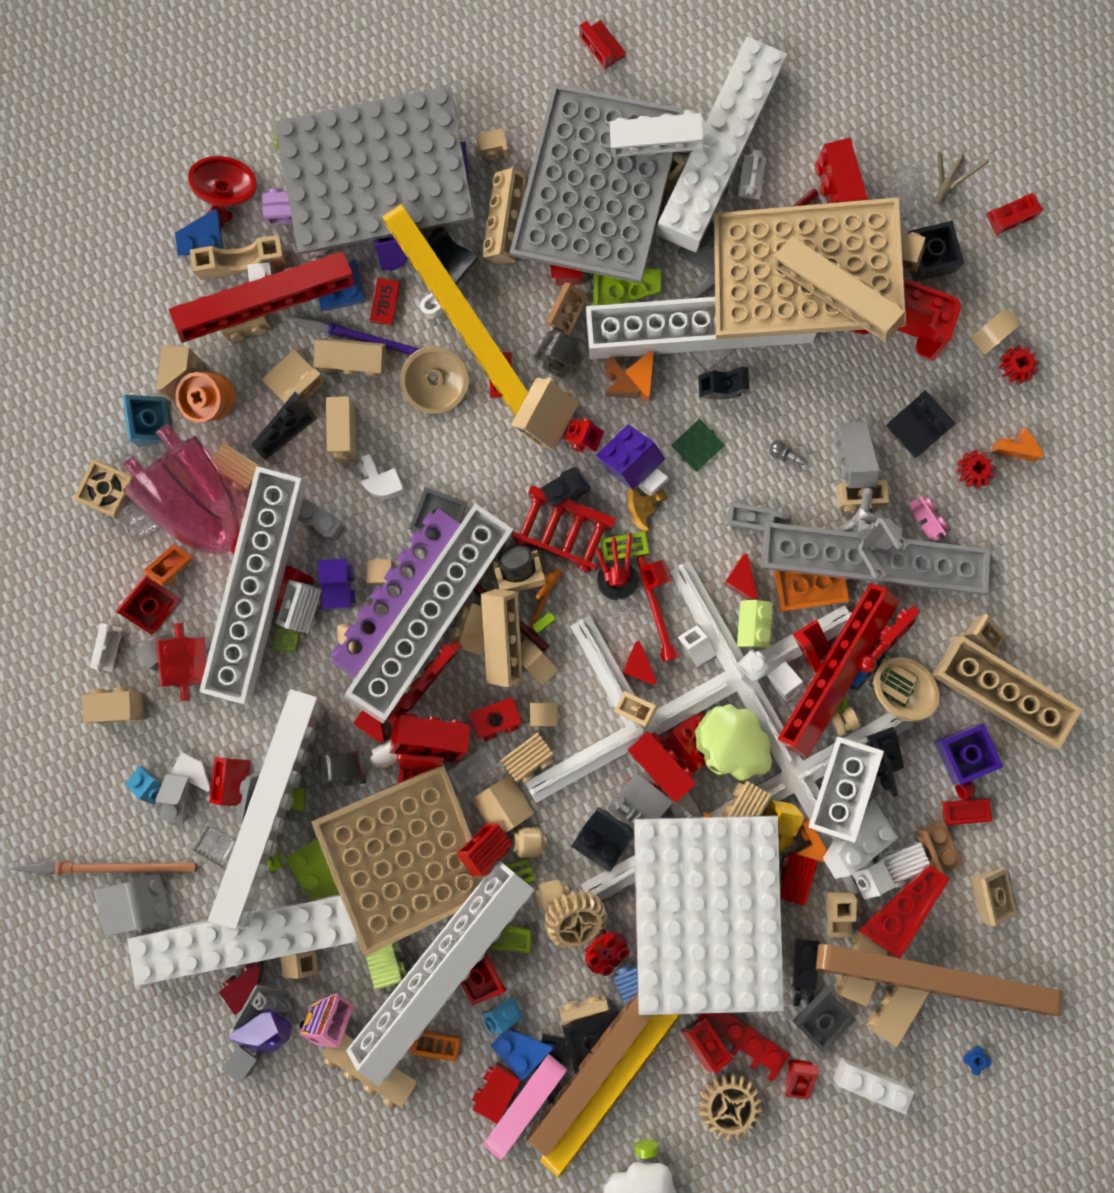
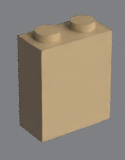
(545, 413)
(341, 429)

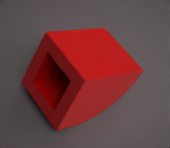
(656, 574)

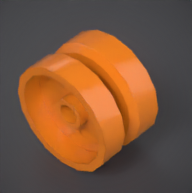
(205, 396)

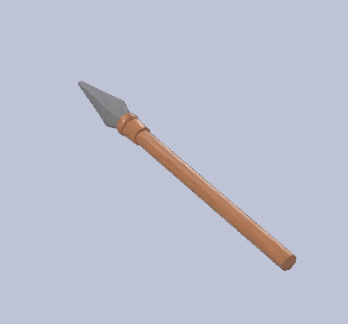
(70, 868)

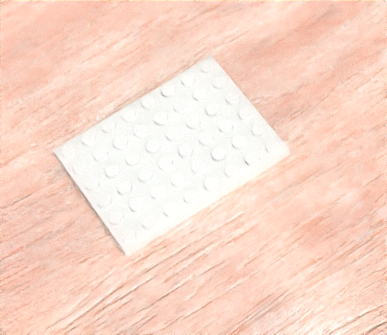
(708, 915)

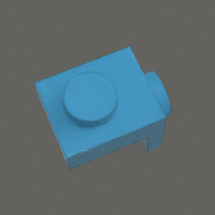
(144, 785)
(502, 1016)

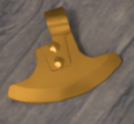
(643, 506)

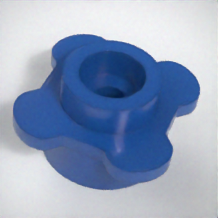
(972, 1055)

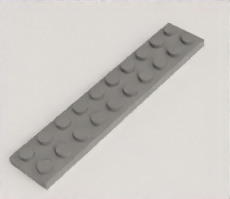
(838, 556)

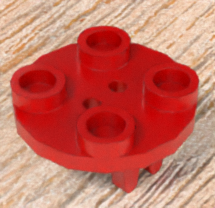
(606, 953)

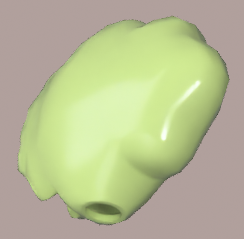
(734, 742)

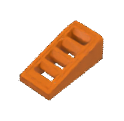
(432, 1053)

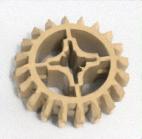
(575, 919)
(738, 1102)

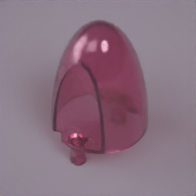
(186, 495)

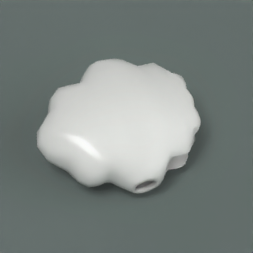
(641, 1179)

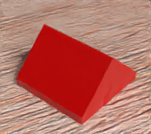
(148, 605)
(483, 982)

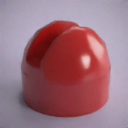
(965, 790)

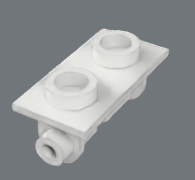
(752, 175)
(106, 647)

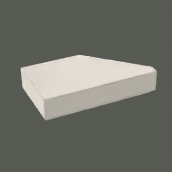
(194, 768)

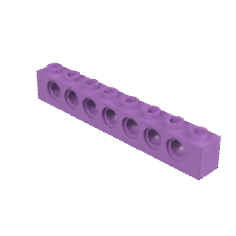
(445, 529)

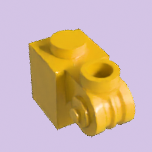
(789, 821)

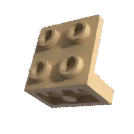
(293, 375)

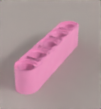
(525, 1107)

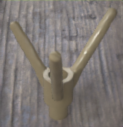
(947, 184)

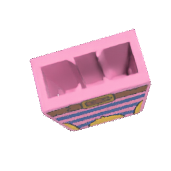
(327, 1021)

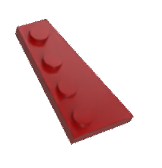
(421, 684)
(903, 915)

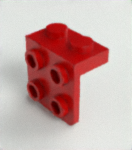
(683, 743)
(413, 765)

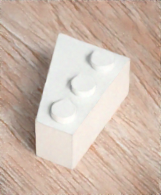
(873, 837)

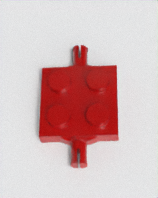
(181, 661)

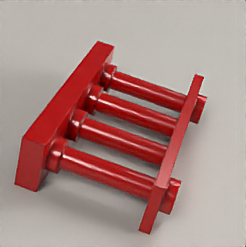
(581, 514)

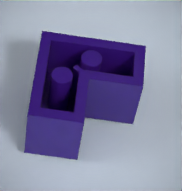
(335, 580)

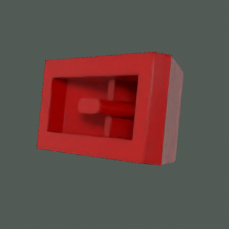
(741, 579)
(638, 665)
(371, 726)

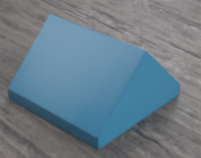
(144, 418)

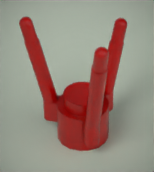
(617, 575)

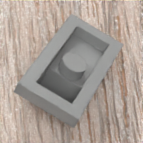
(174, 797)

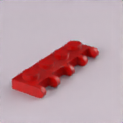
(747, 1040)

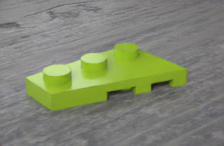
(618, 291)
(312, 871)

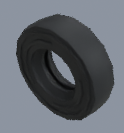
(613, 593)

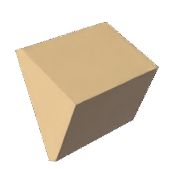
(503, 804)
(994, 896)

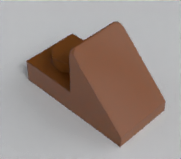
(624, 386)

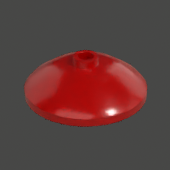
(222, 181)

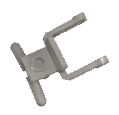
(874, 531)

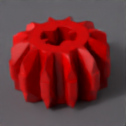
(1011, 367)
(981, 463)

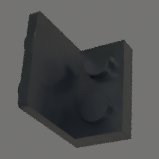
(920, 424)
(892, 759)
(603, 839)

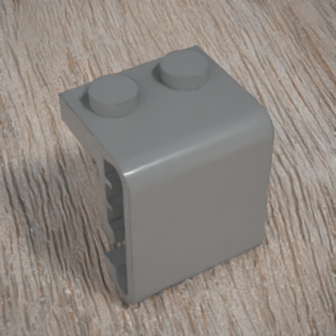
(132, 904)

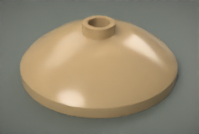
(438, 394)
(923, 700)

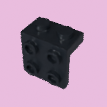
(453, 257)

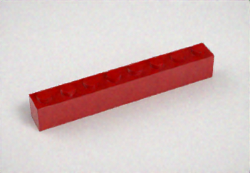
(261, 297)
(838, 670)

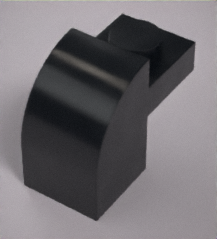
(723, 384)
(568, 486)

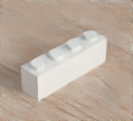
(656, 134)

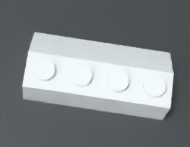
(846, 789)

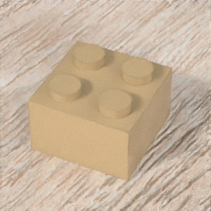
(111, 706)

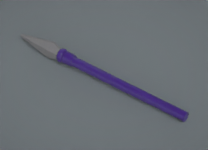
(323, 326)

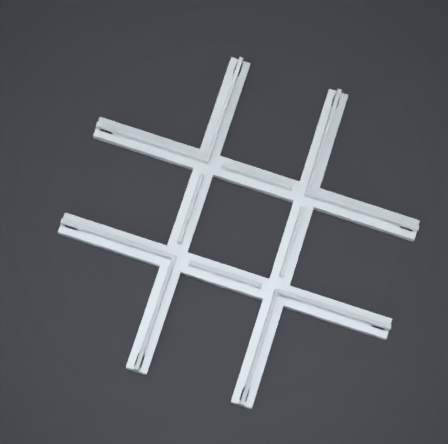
(796, 775)

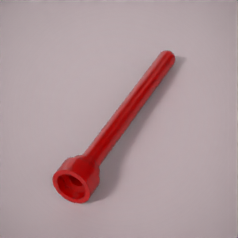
(668, 651)

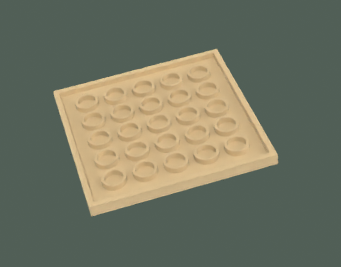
(398, 858)

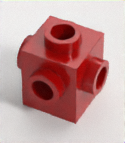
(583, 435)

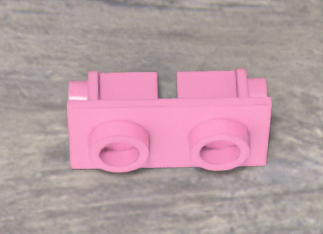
(925, 509)

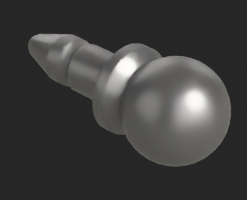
(779, 450)

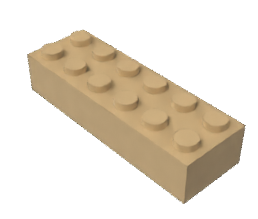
(1006, 692)

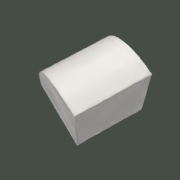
(653, 482)
(697, 645)
(786, 681)

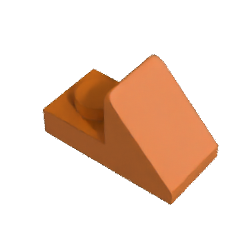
(1024, 448)
(168, 565)
(815, 848)

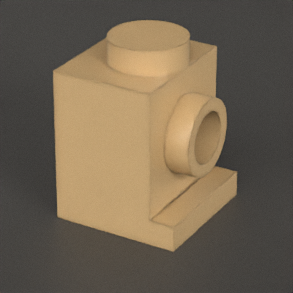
(491, 145)

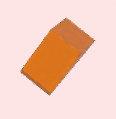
(641, 374)

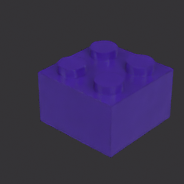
(630, 457)
(968, 754)

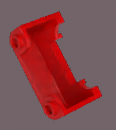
(929, 318)

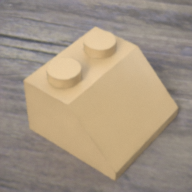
(173, 366)

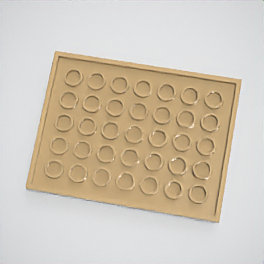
(762, 301)

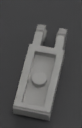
(752, 516)

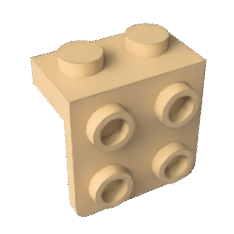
(576, 1011)

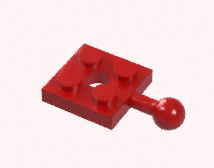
(889, 638)

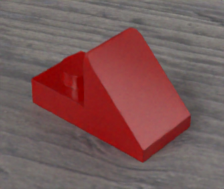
(800, 1079)

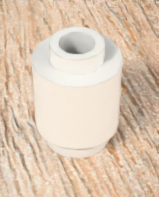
(381, 756)

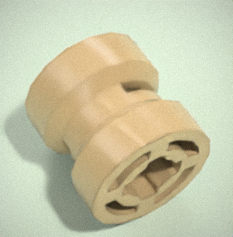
(850, 719)

